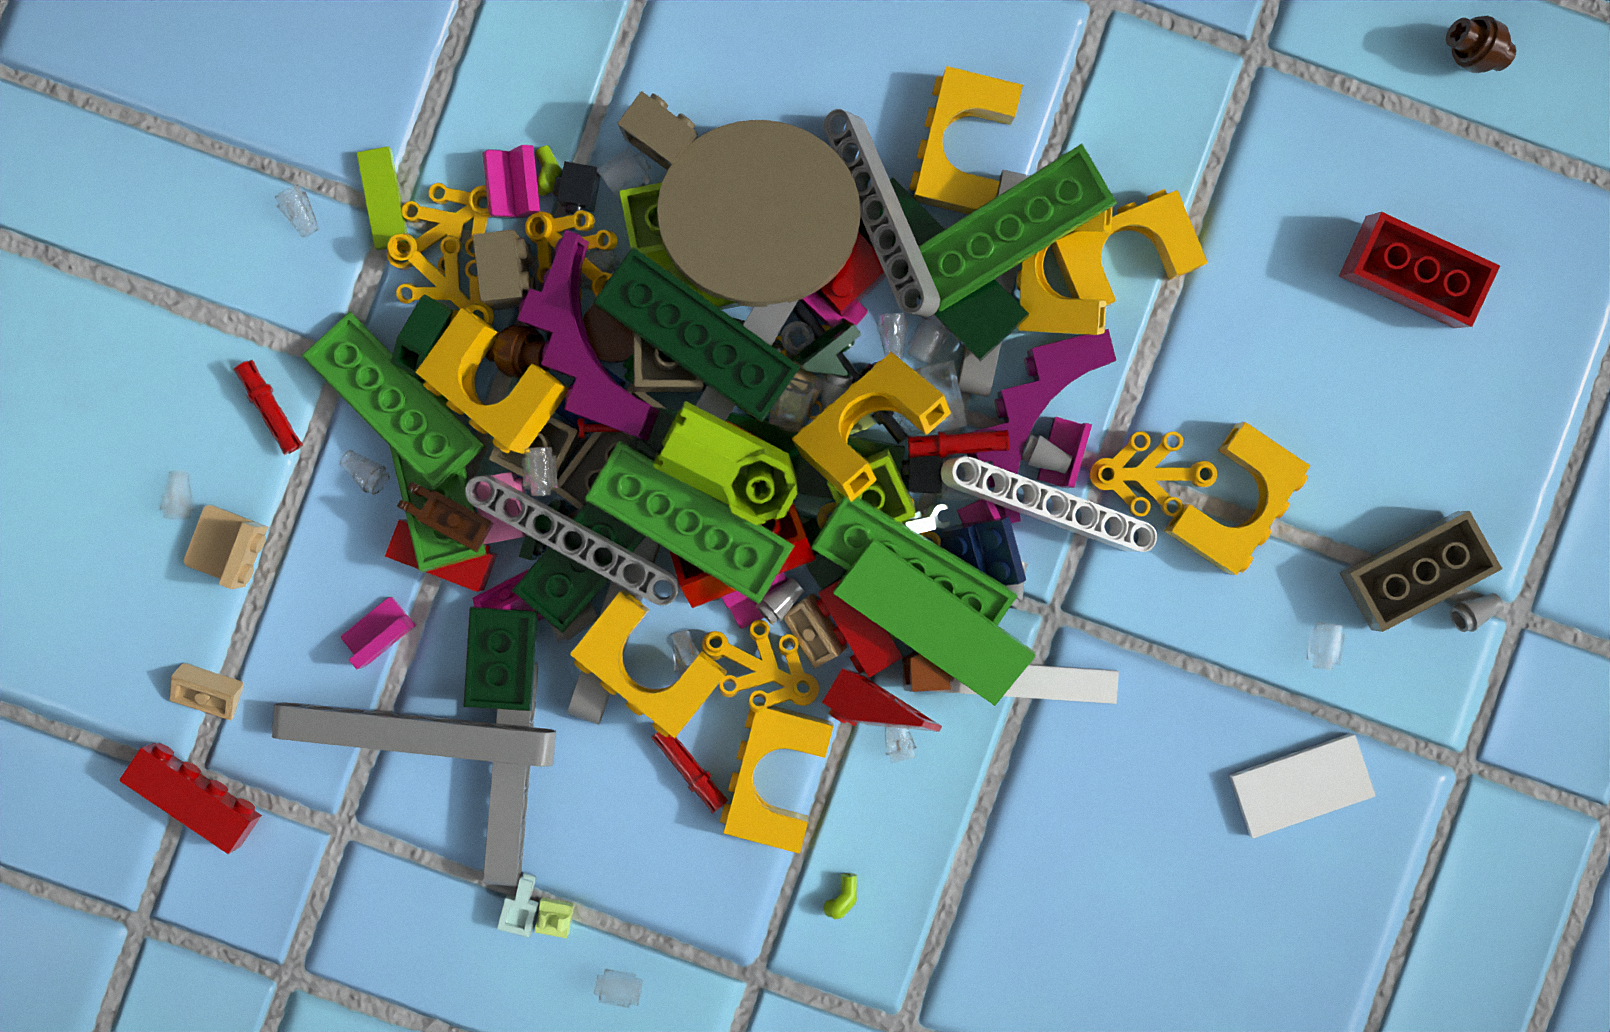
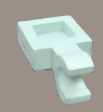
(928, 521)
(519, 911)

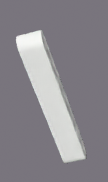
(1035, 500)

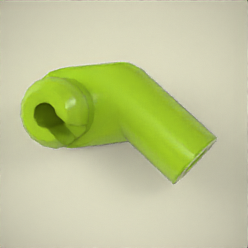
(549, 170)
(846, 900)

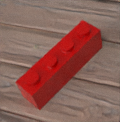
(191, 797)

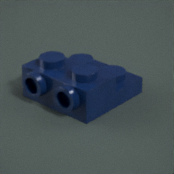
(988, 547)

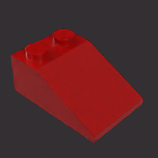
(860, 700)

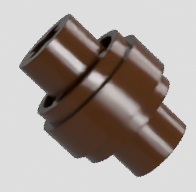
(1481, 44)
(516, 350)

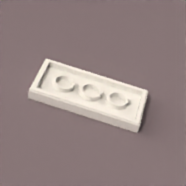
(1302, 785)

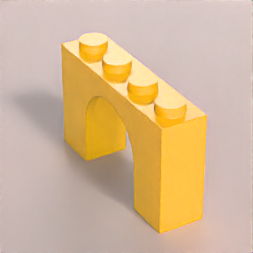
(960, 96)
(1160, 220)
(1049, 309)
(452, 371)
(887, 386)
(1277, 477)
(602, 655)
(749, 814)

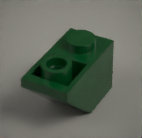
(420, 334)

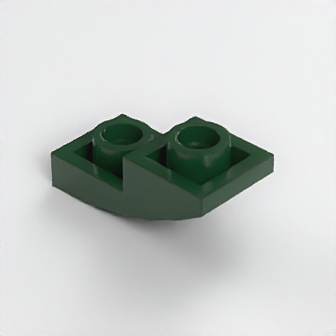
(532, 547)

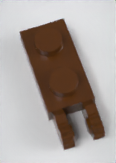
(448, 518)

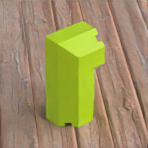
(728, 465)

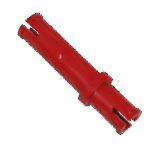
(265, 402)
(950, 444)
(693, 773)

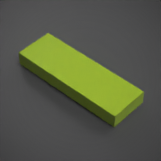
(382, 195)

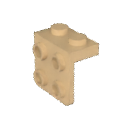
(225, 546)

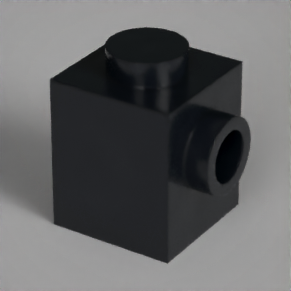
(577, 187)
(923, 474)

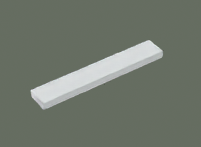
(1058, 684)

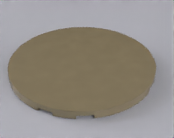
(759, 213)

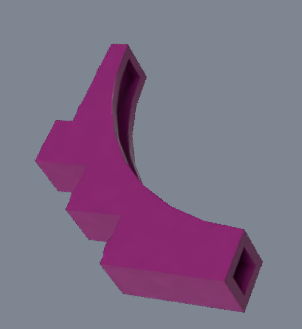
(569, 352)
(1020, 406)

